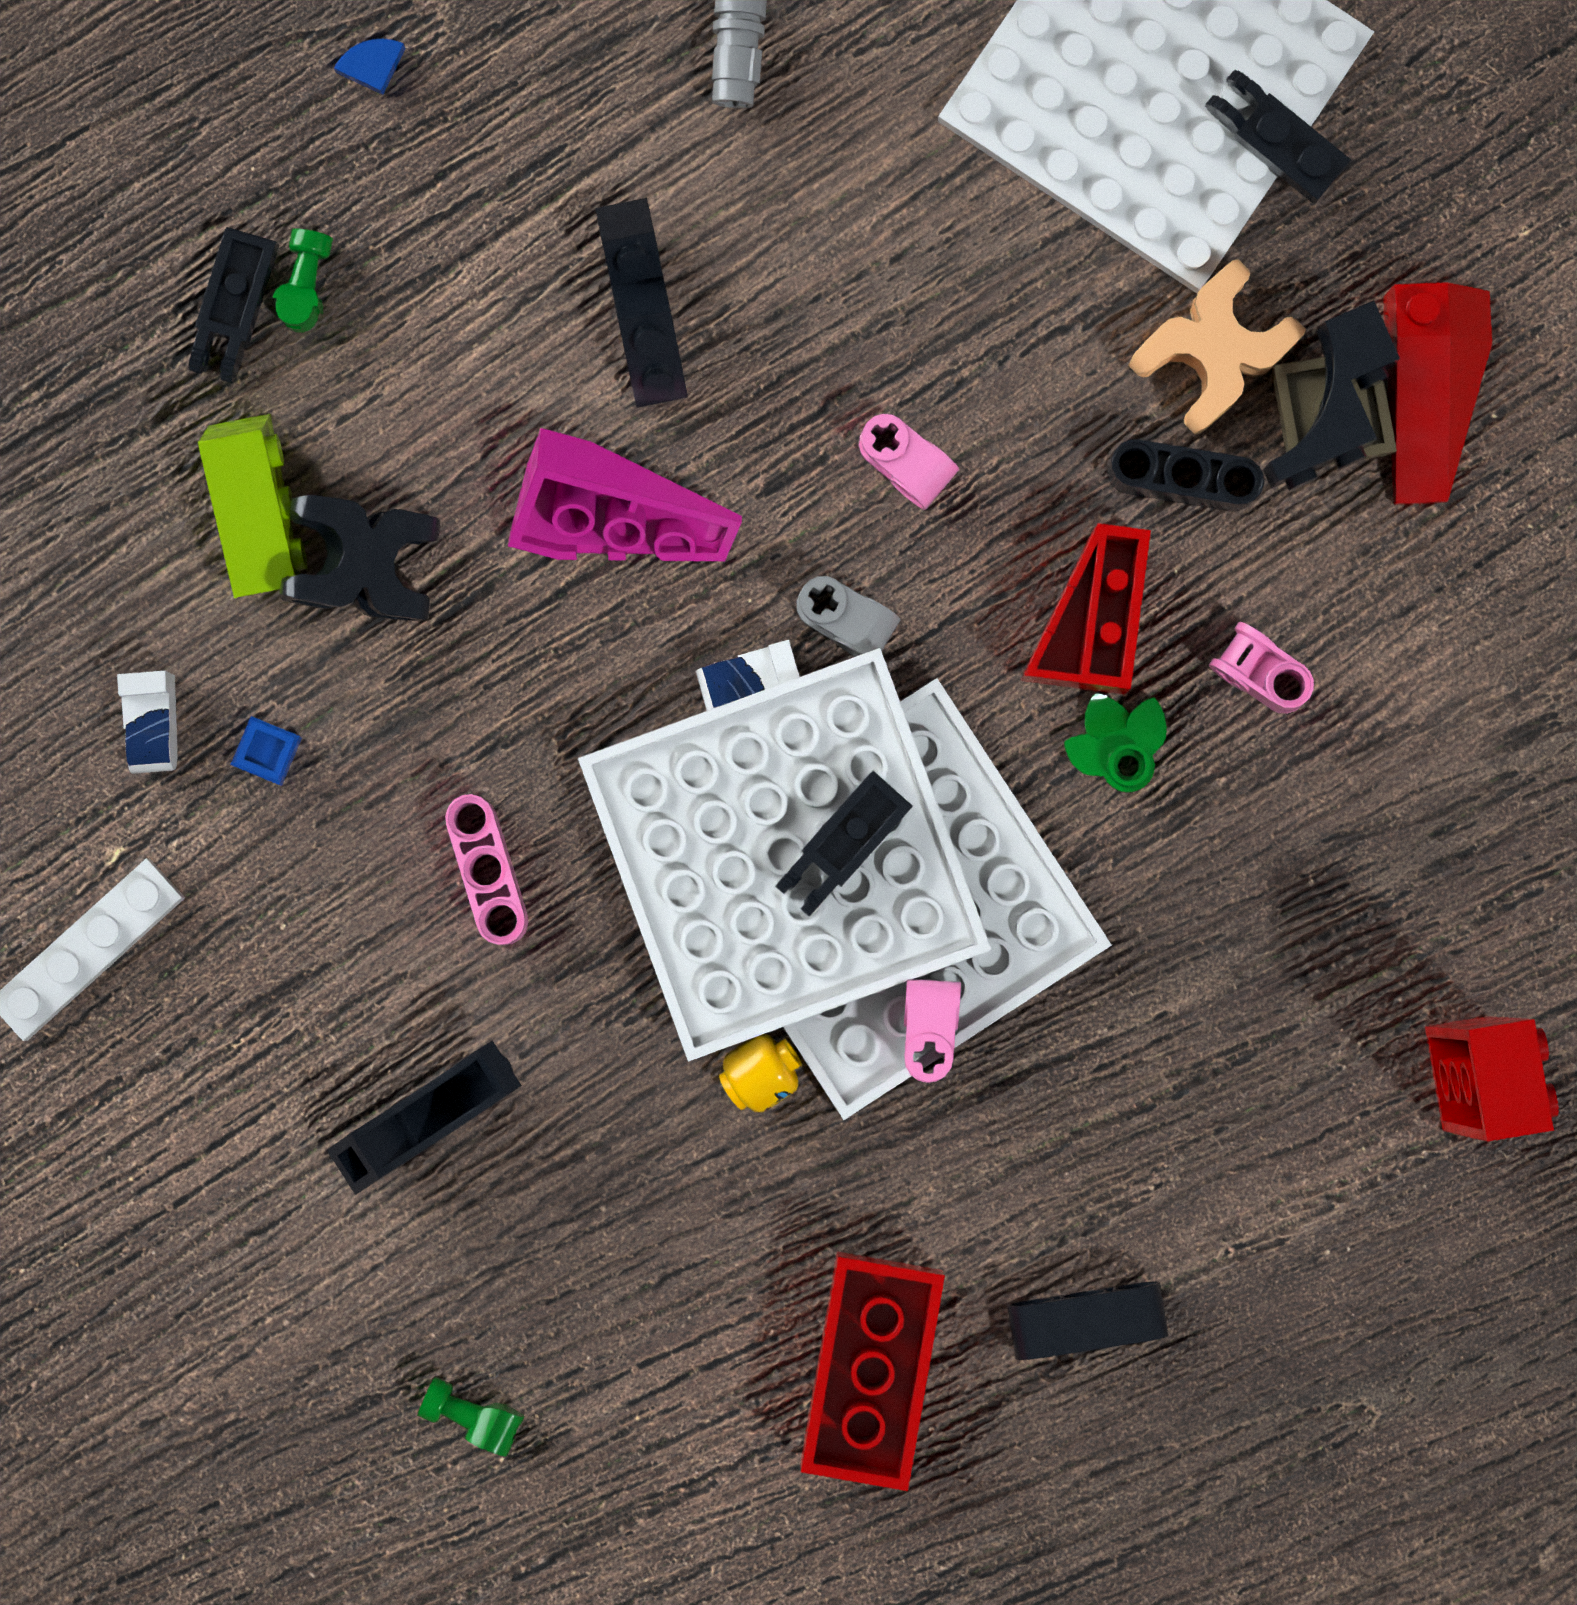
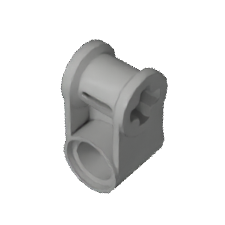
(857, 621)

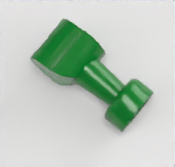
(298, 301)
(487, 1426)

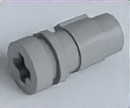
(737, 52)

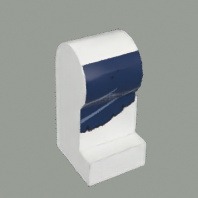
(747, 674)
(149, 720)

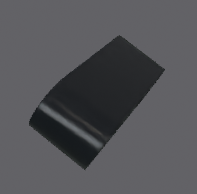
(1209, 466)
(1087, 1320)

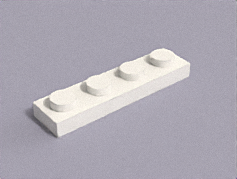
(87, 949)

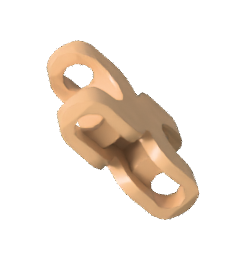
(1216, 346)

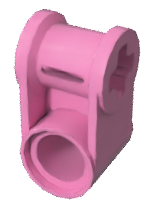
(915, 467)
(1260, 668)
(931, 1018)

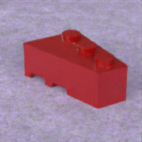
(1097, 617)

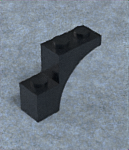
(641, 302)
(1354, 352)
(424, 1117)

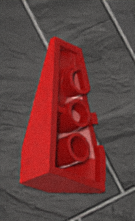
(1434, 386)

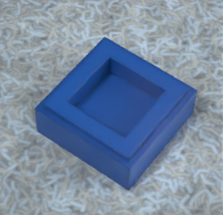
(266, 751)

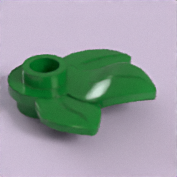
(1117, 734)

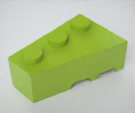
(251, 504)

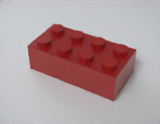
(1492, 1077)
(872, 1371)

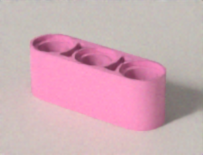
(468, 850)

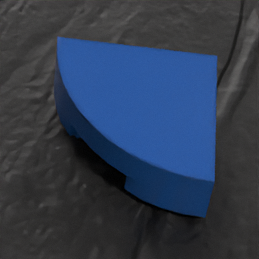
(371, 63)

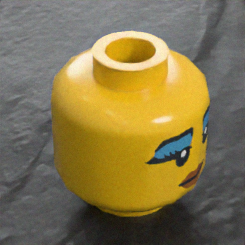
(760, 1073)

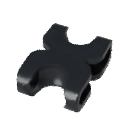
(359, 558)

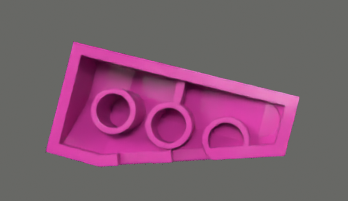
(602, 503)

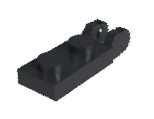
(1280, 138)
(233, 299)
(848, 838)

